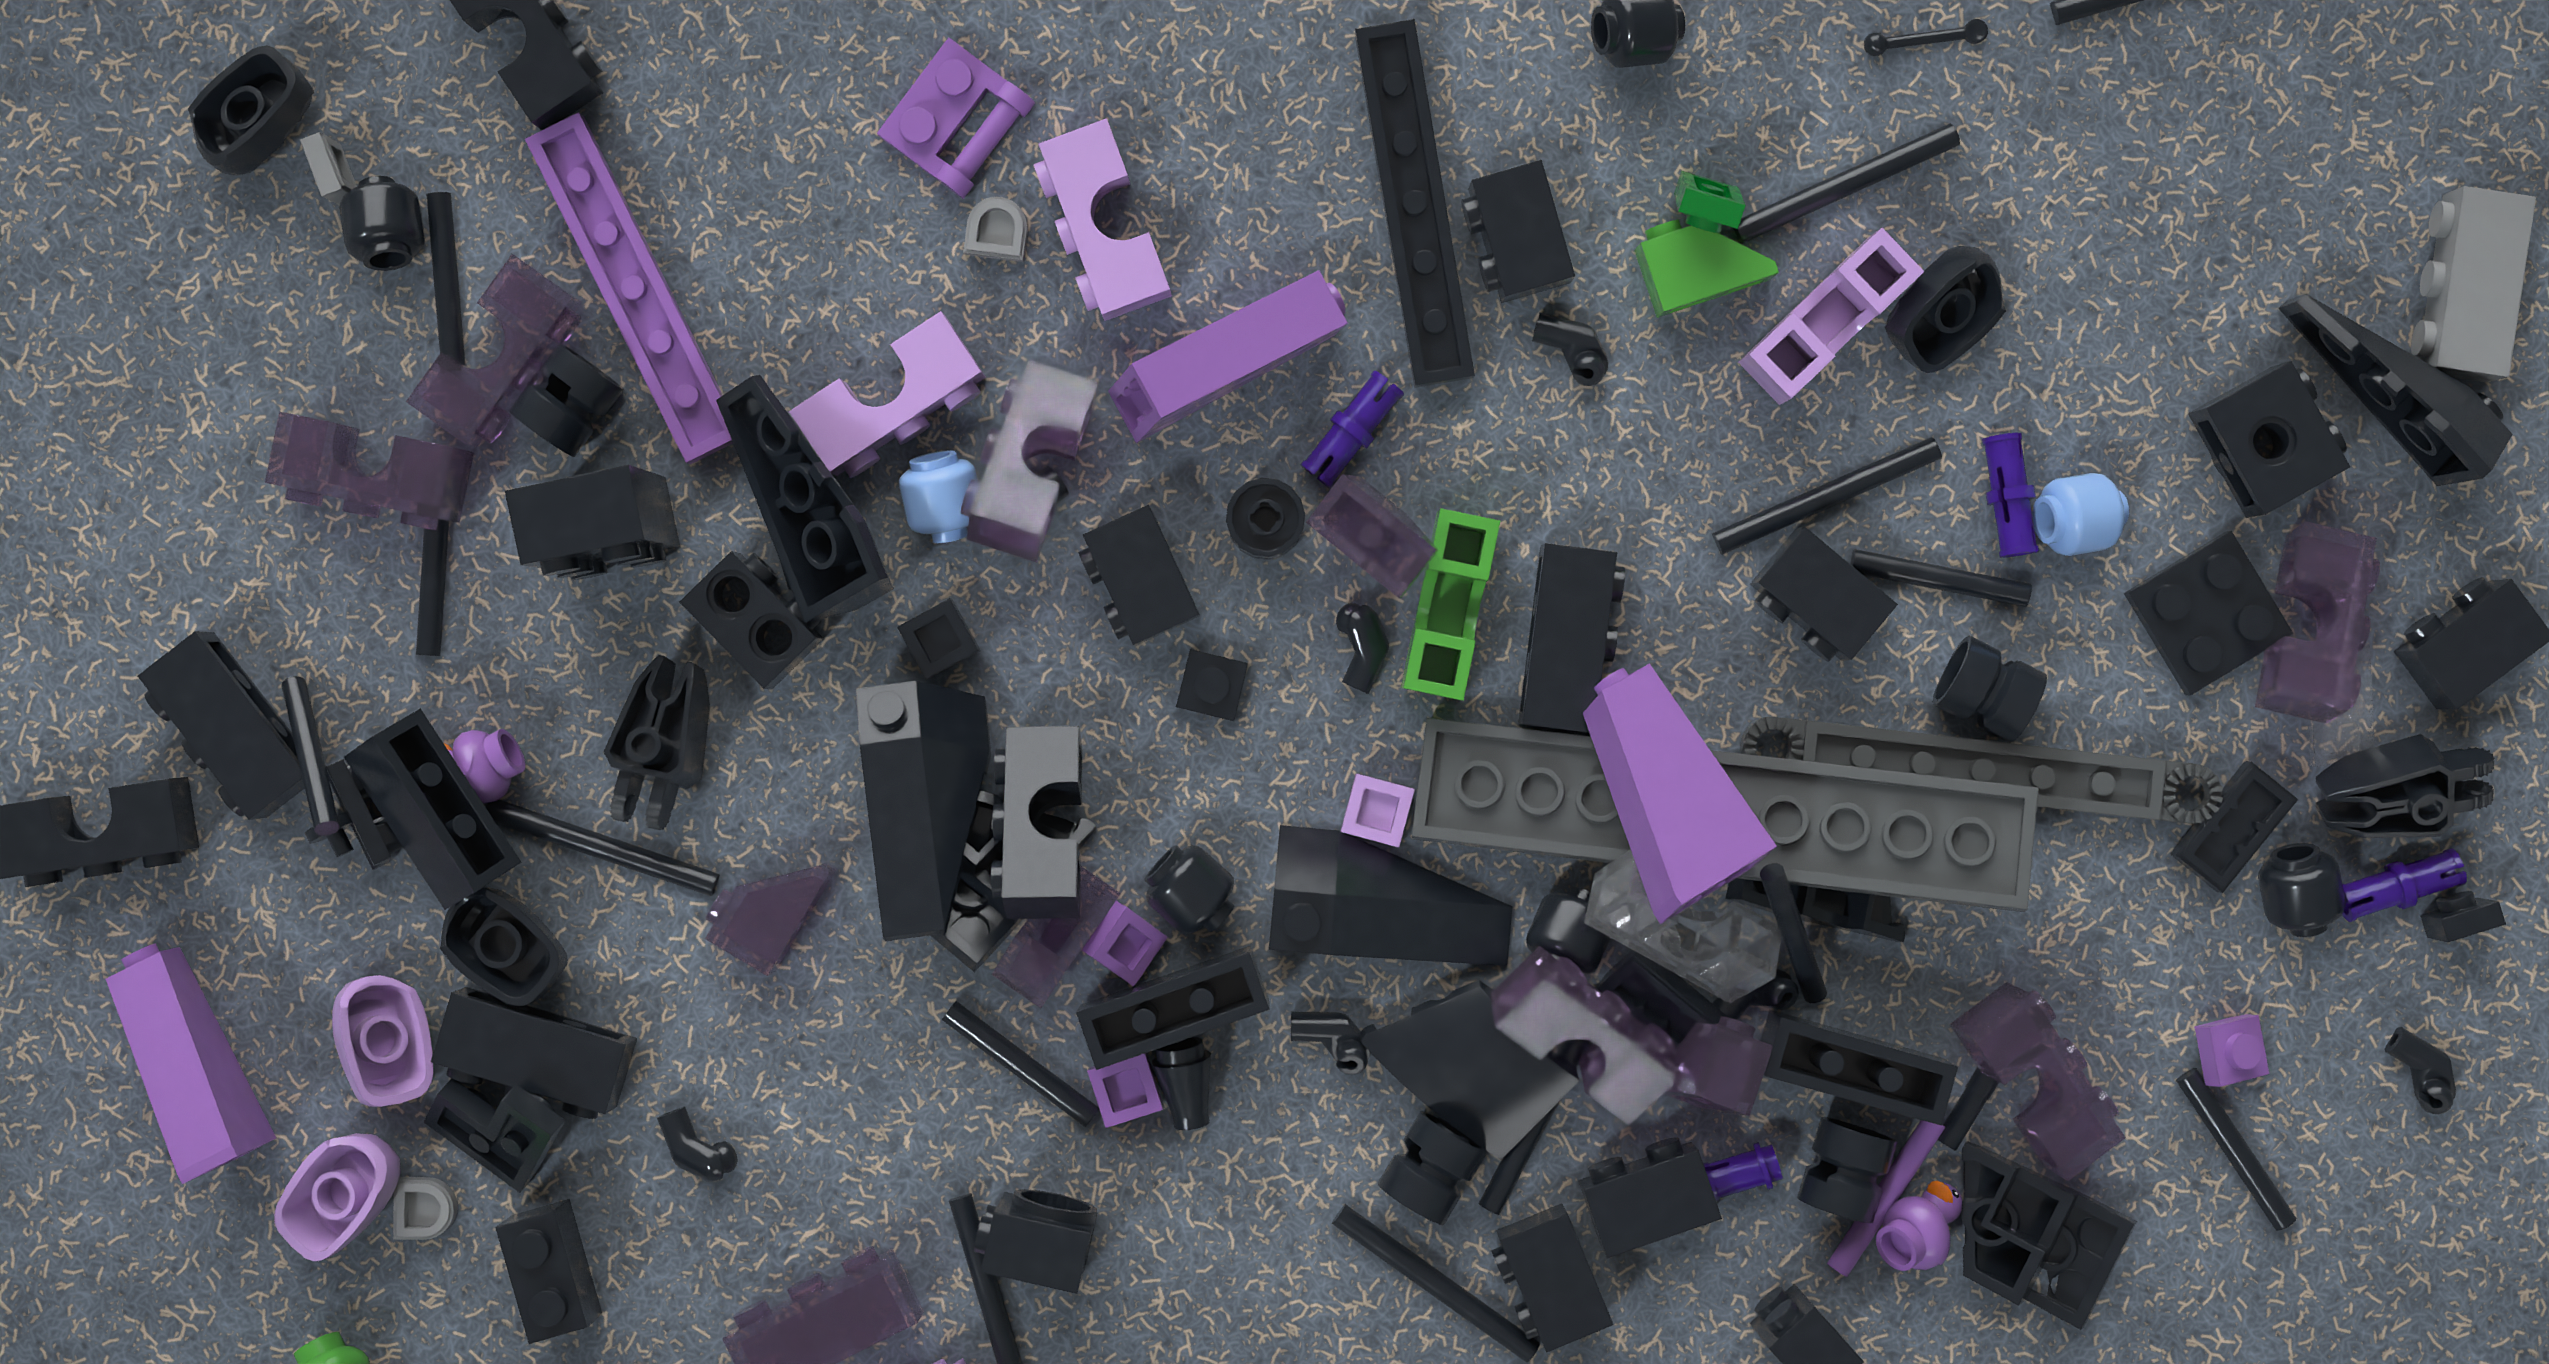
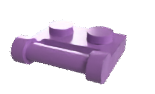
(939, 107)

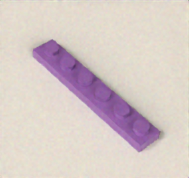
(632, 285)

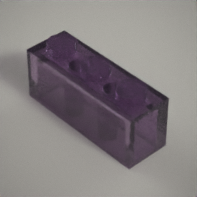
(828, 1317)

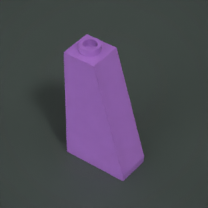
(1227, 355)
(1670, 793)
(186, 1064)

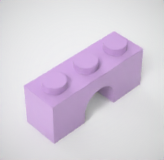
(1081, 172)
(1831, 316)
(936, 374)

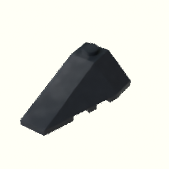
(2429, 413)
(807, 513)
(922, 782)
(1369, 903)

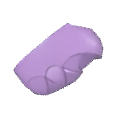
(382, 1040)
(337, 1194)

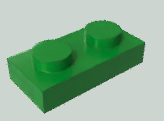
(1708, 202)

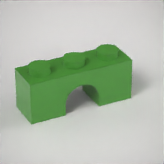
(1450, 604)

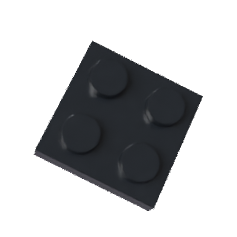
(2208, 613)

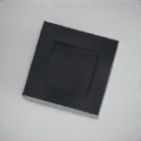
(938, 639)
(1212, 685)
(2462, 916)

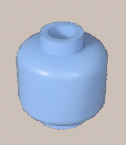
(935, 493)
(2080, 514)

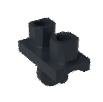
(373, 835)

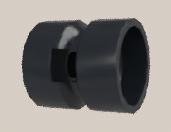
(545, 406)
(1265, 518)
(1998, 693)
(1431, 1168)
(1847, 1170)

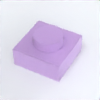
(1377, 810)

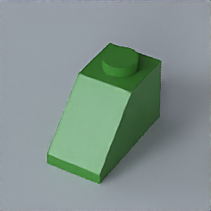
(1696, 266)

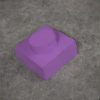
(1124, 943)
(2231, 1050)
(1126, 1090)

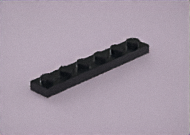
(1414, 203)

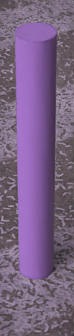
(1893, 1186)

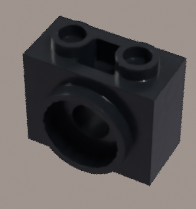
(2303, 444)
(1037, 1238)

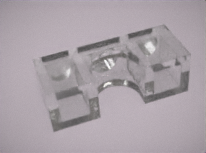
(1717, 950)

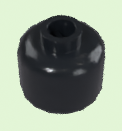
(1637, 31)
(382, 223)
(1190, 889)
(2301, 889)
(1562, 930)

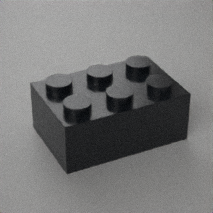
(593, 520)

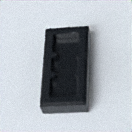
(2246, 817)
(1659, 996)

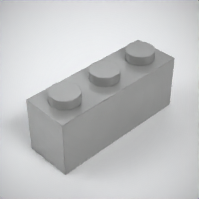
(2474, 283)

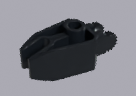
(659, 740)
(2403, 789)

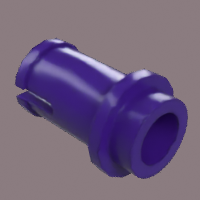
(1744, 1171)

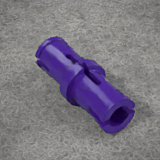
(1352, 429)
(2010, 495)
(2403, 884)

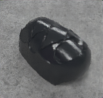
(249, 110)
(1947, 309)
(502, 946)

